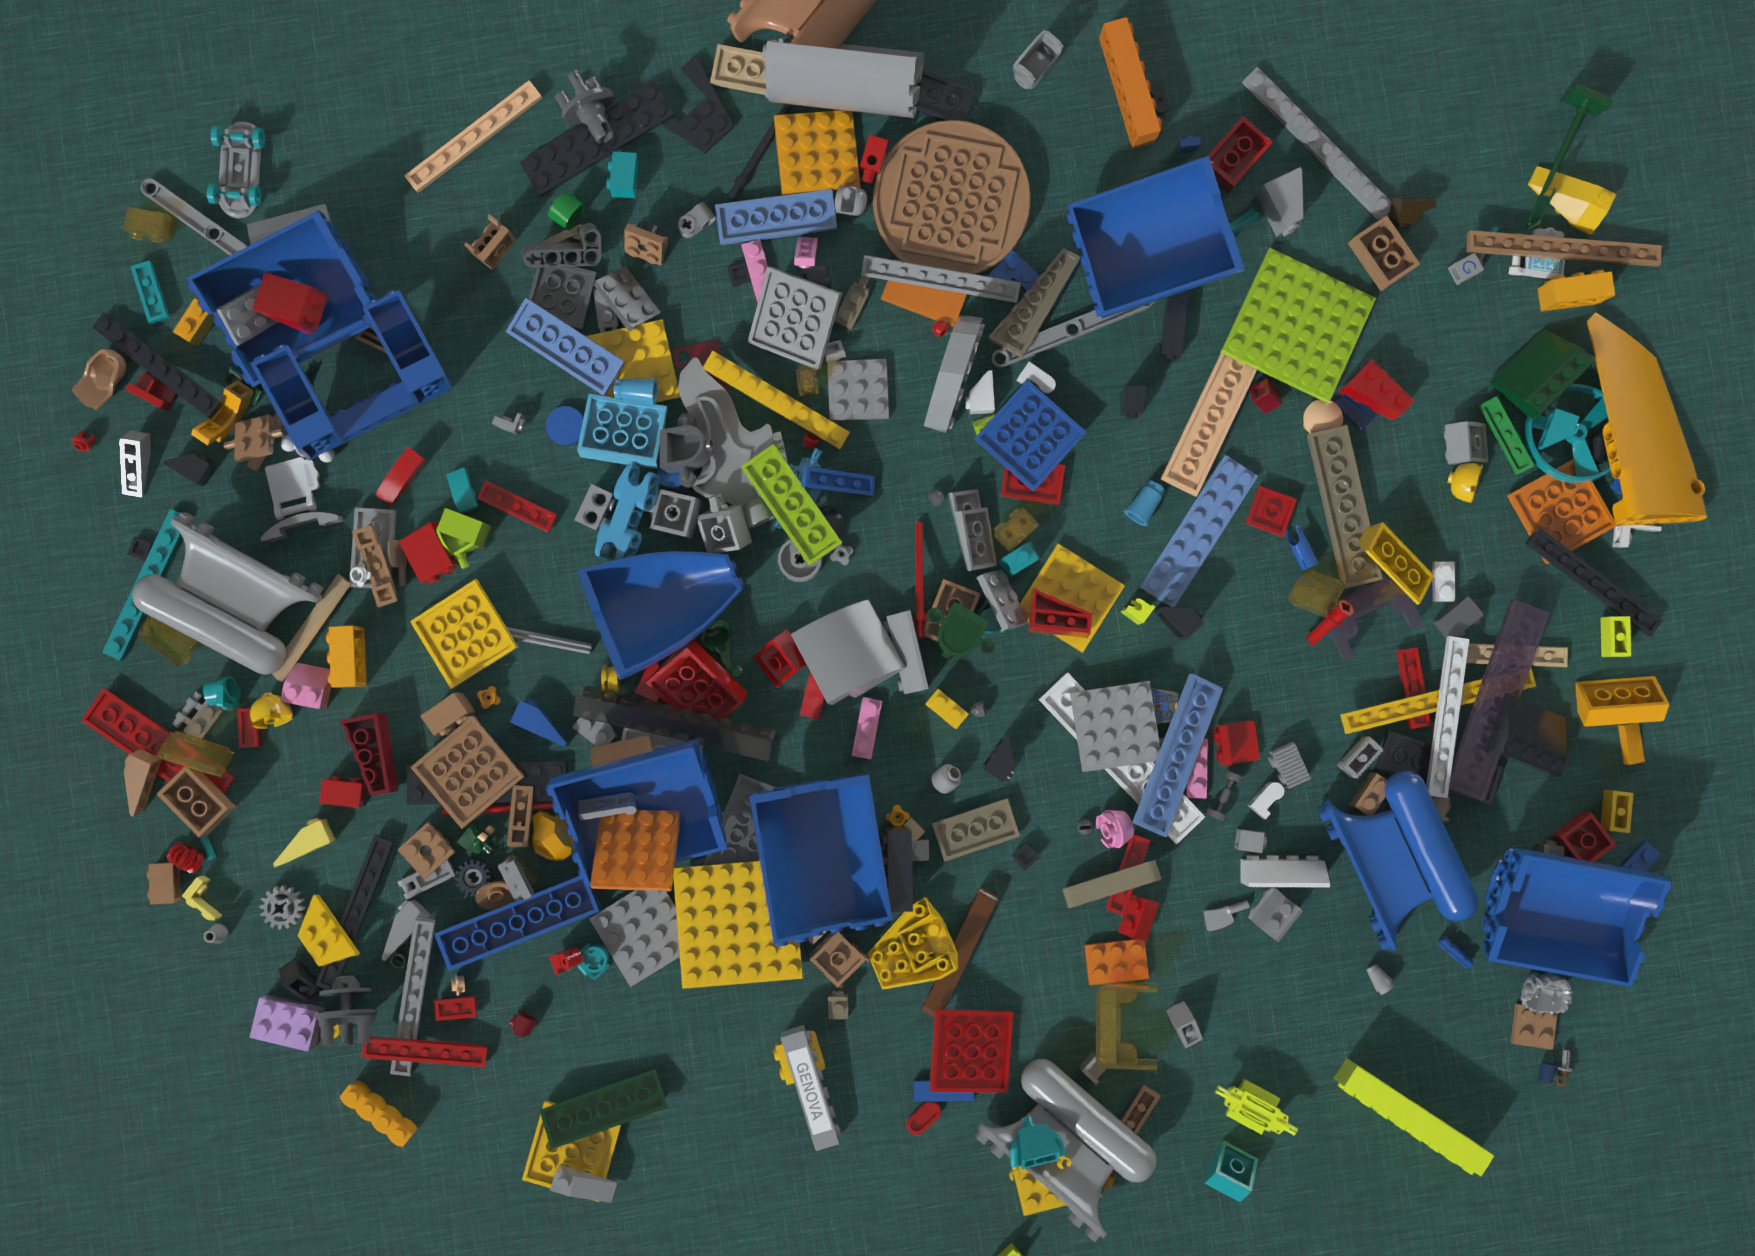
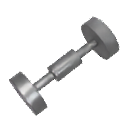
(1225, 795)

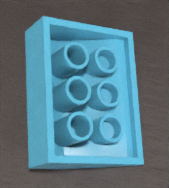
(622, 431)

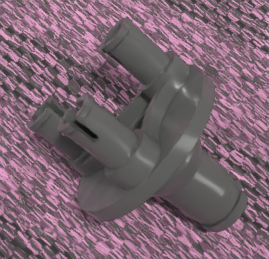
(587, 106)

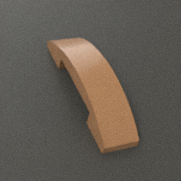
(377, 564)

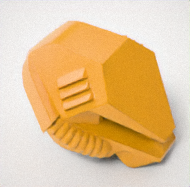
(551, 836)

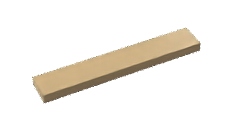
(312, 625)
(1544, 655)

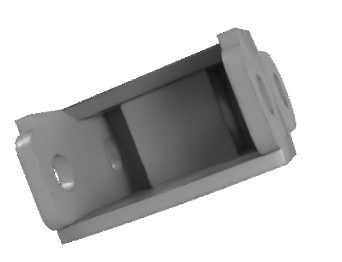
(1037, 60)

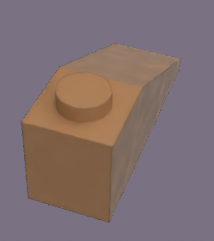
(139, 778)
(520, 817)

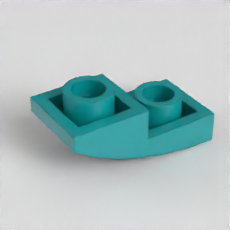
(461, 490)

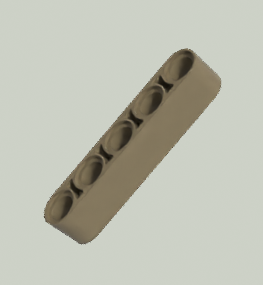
(1111, 884)

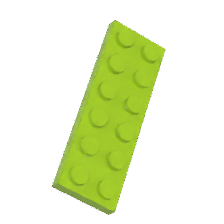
(791, 504)

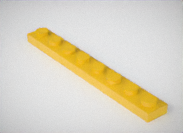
(775, 400)

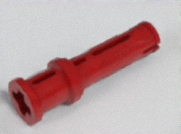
(1334, 618)

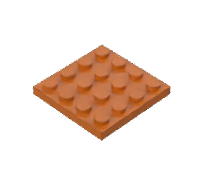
(1562, 509)
(636, 851)

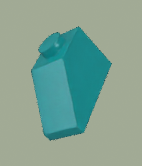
(1558, 427)

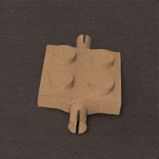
(254, 438)

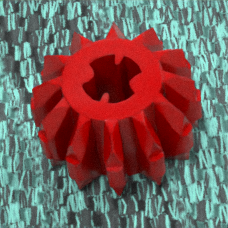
(185, 857)

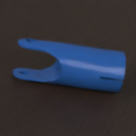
(1302, 549)

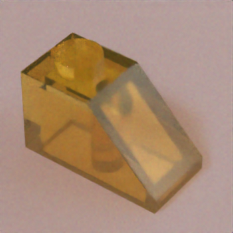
(807, 380)

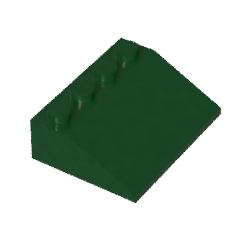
(1542, 373)

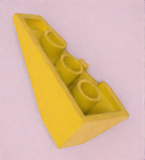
(1575, 199)

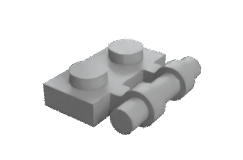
(204, 719)

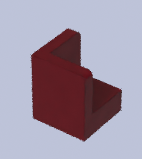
(1266, 396)

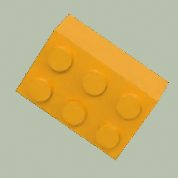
(1576, 290)
(346, 656)

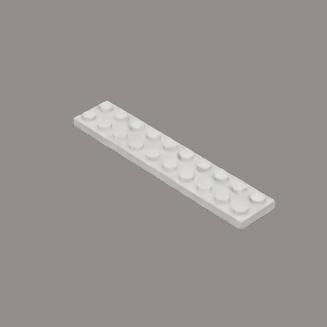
(1131, 777)

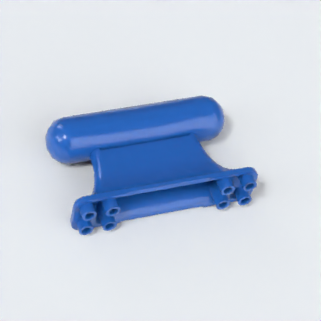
(1403, 857)

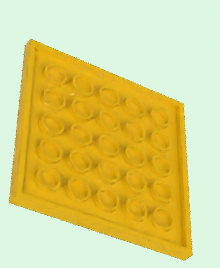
(727, 928)

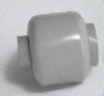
(946, 778)

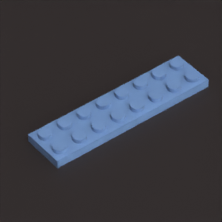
(1198, 531)
(1177, 755)

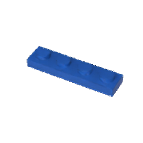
(838, 481)

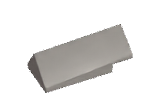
(973, 529)

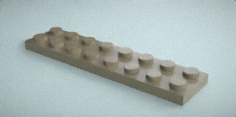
(1343, 504)

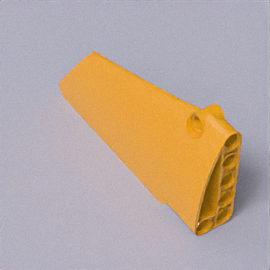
(1643, 434)

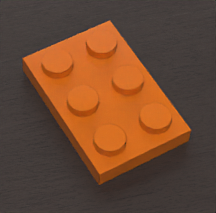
(1116, 961)

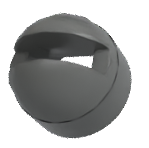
(936, 497)
(978, 709)
(1083, 822)

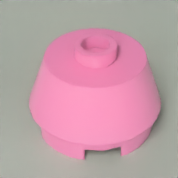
(1115, 828)

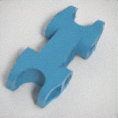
(628, 512)

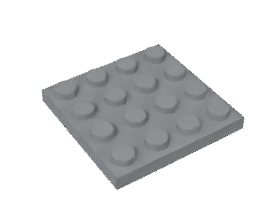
(794, 317)
(1115, 726)
(640, 933)

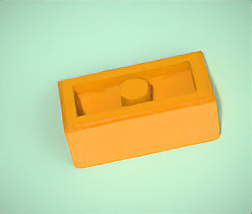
(1631, 743)

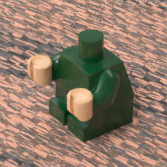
(476, 839)

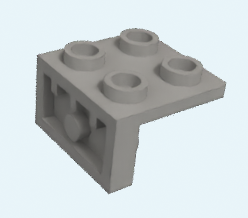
(1274, 913)

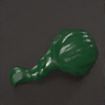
(717, 641)

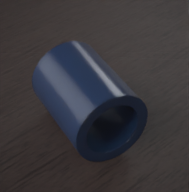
(1546, 1072)

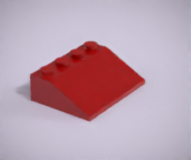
(696, 683)

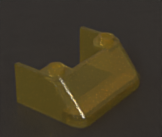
(1109, 1049)

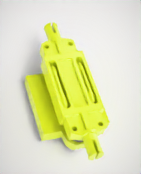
(1255, 1108)

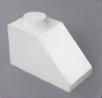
(981, 396)

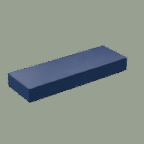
(922, 1093)

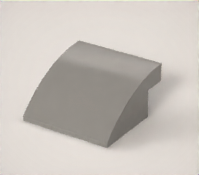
(848, 651)

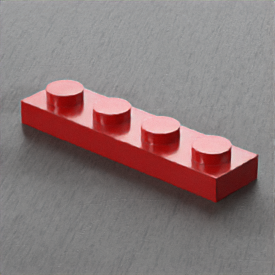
(517, 506)
(1412, 682)
(1134, 855)

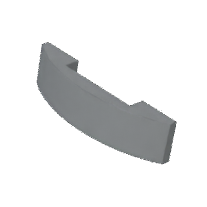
(278, 531)

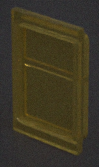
(196, 753)

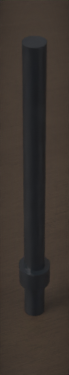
(741, 180)

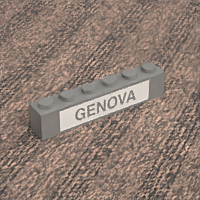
(810, 1088)

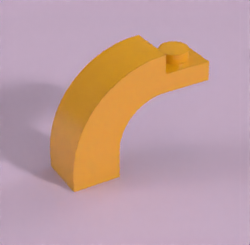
(235, 404)

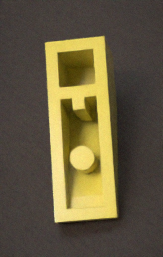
(307, 840)

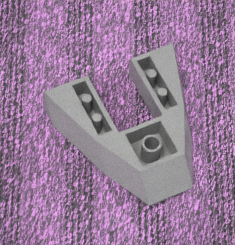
(954, 370)

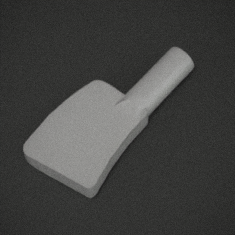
(1222, 916)

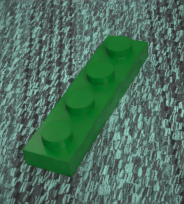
(1507, 435)

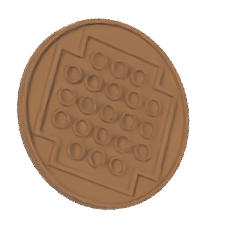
(952, 197)

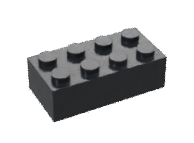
(898, 866)

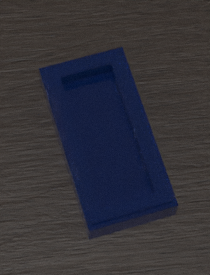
(1354, 411)

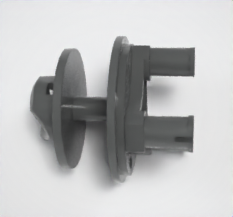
(346, 1017)

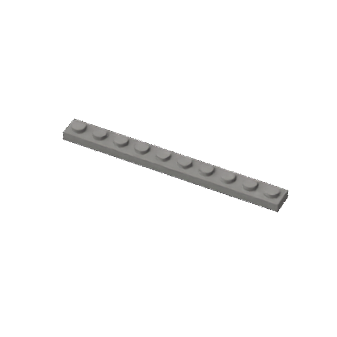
(1317, 143)

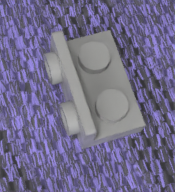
(516, 879)

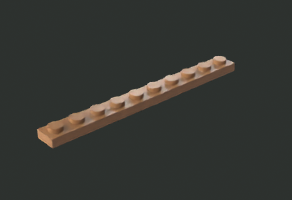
(1563, 248)

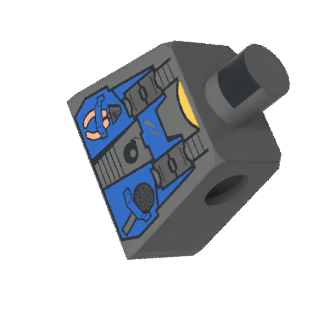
(1164, 704)

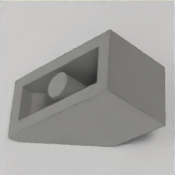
(1184, 1024)

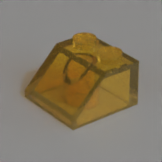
(1316, 592)

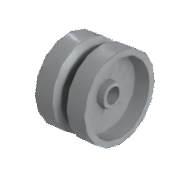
(791, 569)

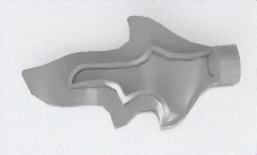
(733, 443)

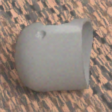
(850, 200)

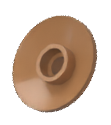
(493, 895)

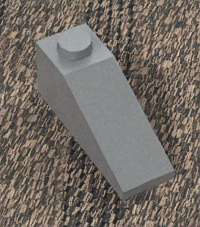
(135, 458)
(403, 926)
(582, 1184)

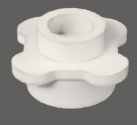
(360, 574)

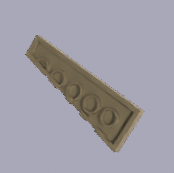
(1027, 317)

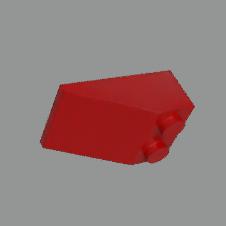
(290, 303)

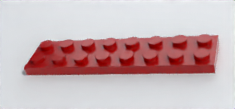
(134, 731)

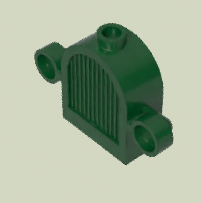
(960, 631)

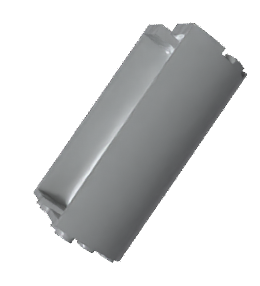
(843, 77)

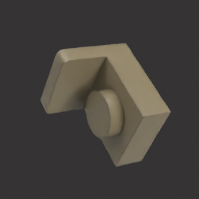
(837, 1005)

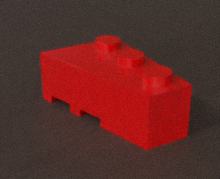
(1377, 390)
(1057, 617)

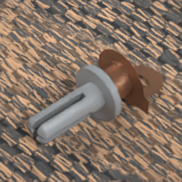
(1564, 1069)

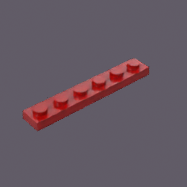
(425, 1051)

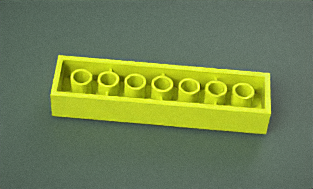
(1413, 1118)

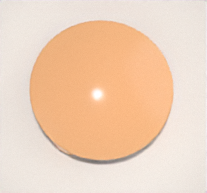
(1322, 416)

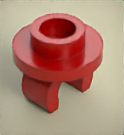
(83, 444)

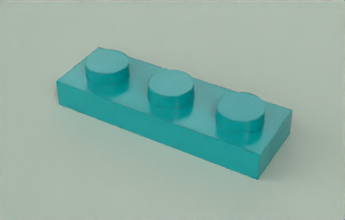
(150, 292)

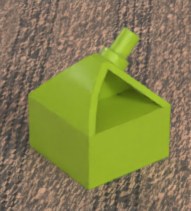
(461, 535)

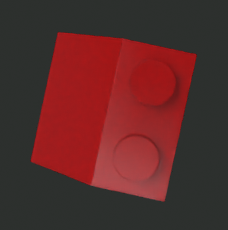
(780, 658)

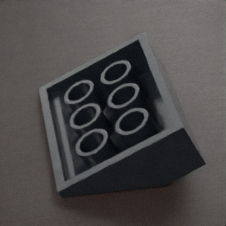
(1529, 736)

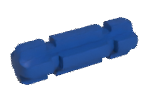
(1455, 952)

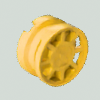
(609, 679)

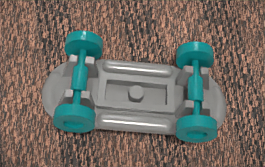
(239, 169)

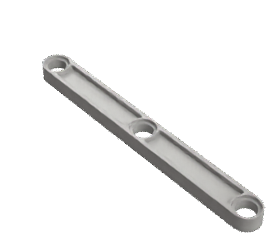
(192, 217)
(1059, 334)

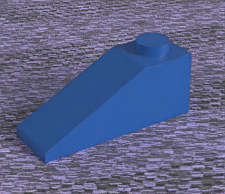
(534, 719)

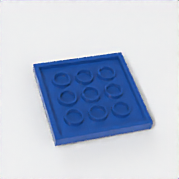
(1030, 435)

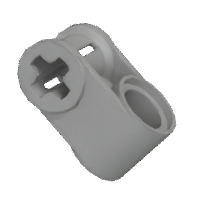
(698, 218)

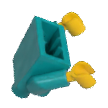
(1035, 1147)

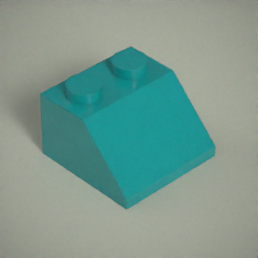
(1232, 1171)

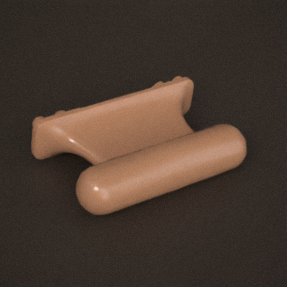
(806, 21)

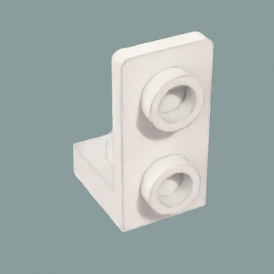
(1623, 536)

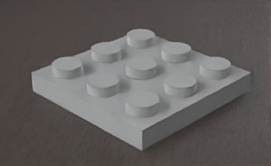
(858, 390)

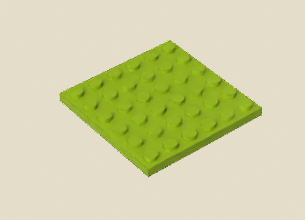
(1298, 325)

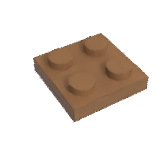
(1533, 1028)

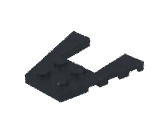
(708, 120)

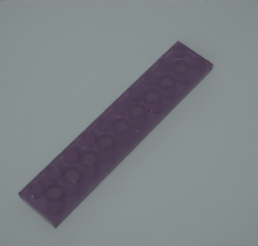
(1504, 674)

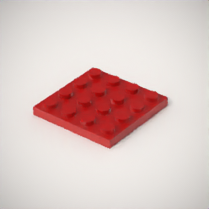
(971, 1051)

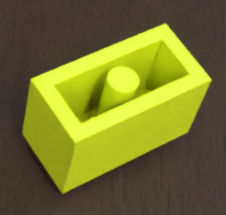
(1615, 637)

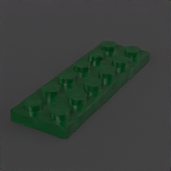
(603, 1108)

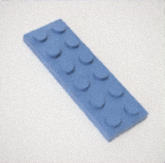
(776, 217)
(565, 346)

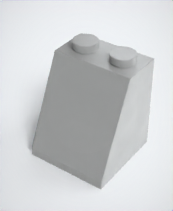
(1283, 202)

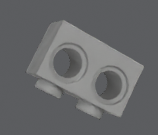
(590, 506)

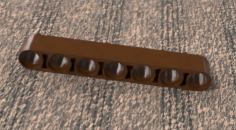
(965, 943)

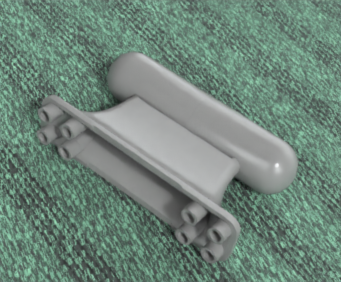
(224, 598)
(1090, 1139)

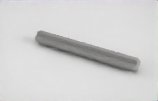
(551, 641)

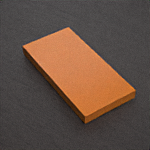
(926, 301)

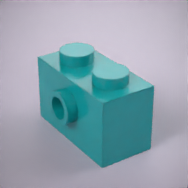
(623, 174)

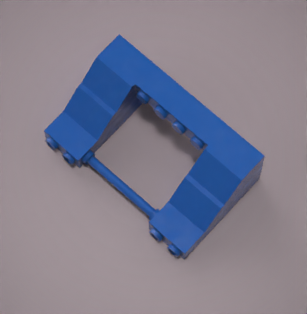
(305, 414)

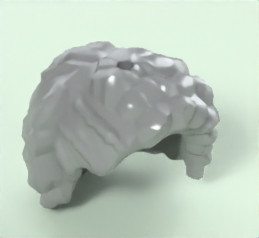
(1546, 993)

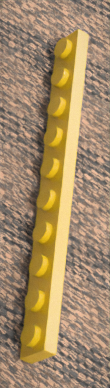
(1409, 707)

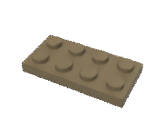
(975, 829)

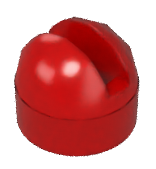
(940, 328)
(810, 440)

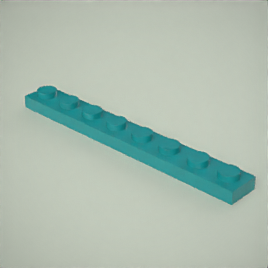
(156, 563)

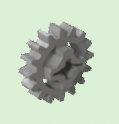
(276, 902)

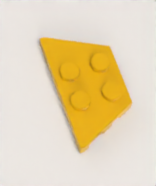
(324, 935)

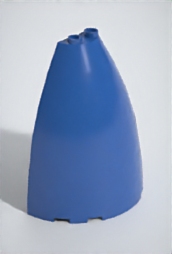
(657, 603)

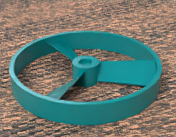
(1583, 460)

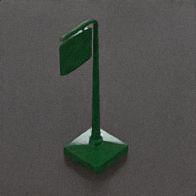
(1585, 102)

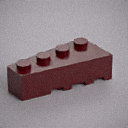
(373, 751)

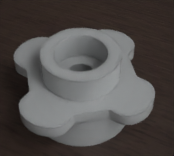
(835, 556)

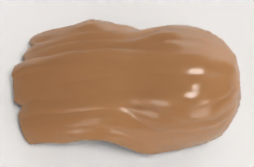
(100, 378)

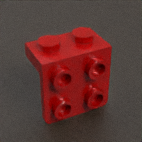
(1236, 742)

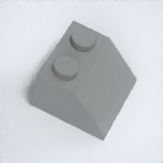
(1466, 443)

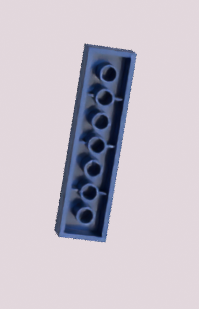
(517, 922)

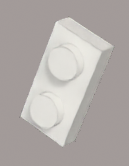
(1443, 581)

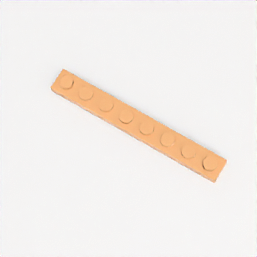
(473, 136)

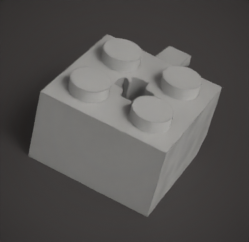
(671, 502)
(723, 526)

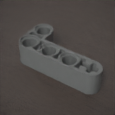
(562, 249)

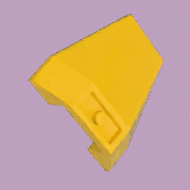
(914, 949)

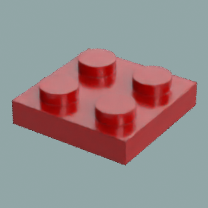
(1270, 511)

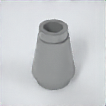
(216, 934)
(1380, 979)

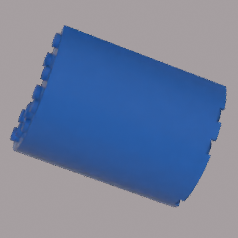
(1154, 238)
(301, 253)
(662, 781)
(820, 858)
(1570, 915)

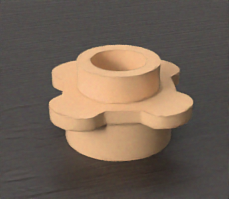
(458, 984)

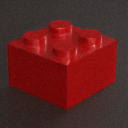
(1584, 838)

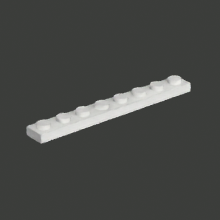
(1447, 716)

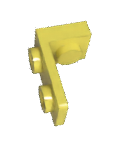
(197, 888)

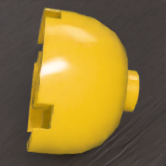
(1465, 481)
(270, 710)

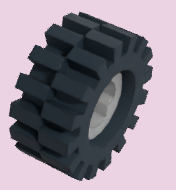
(482, 871)

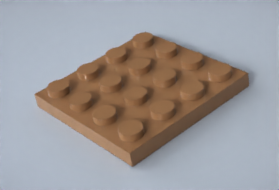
(467, 772)

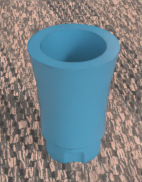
(637, 390)
(1145, 503)

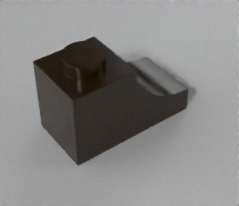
(1407, 210)

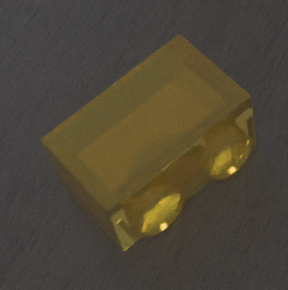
(148, 224)

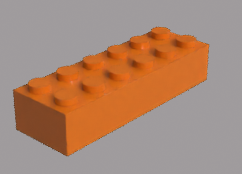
(1130, 83)

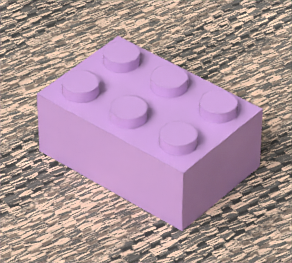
(286, 1022)

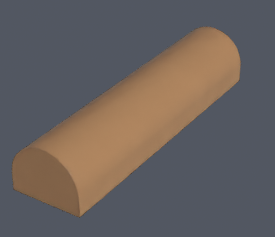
(1140, 1108)

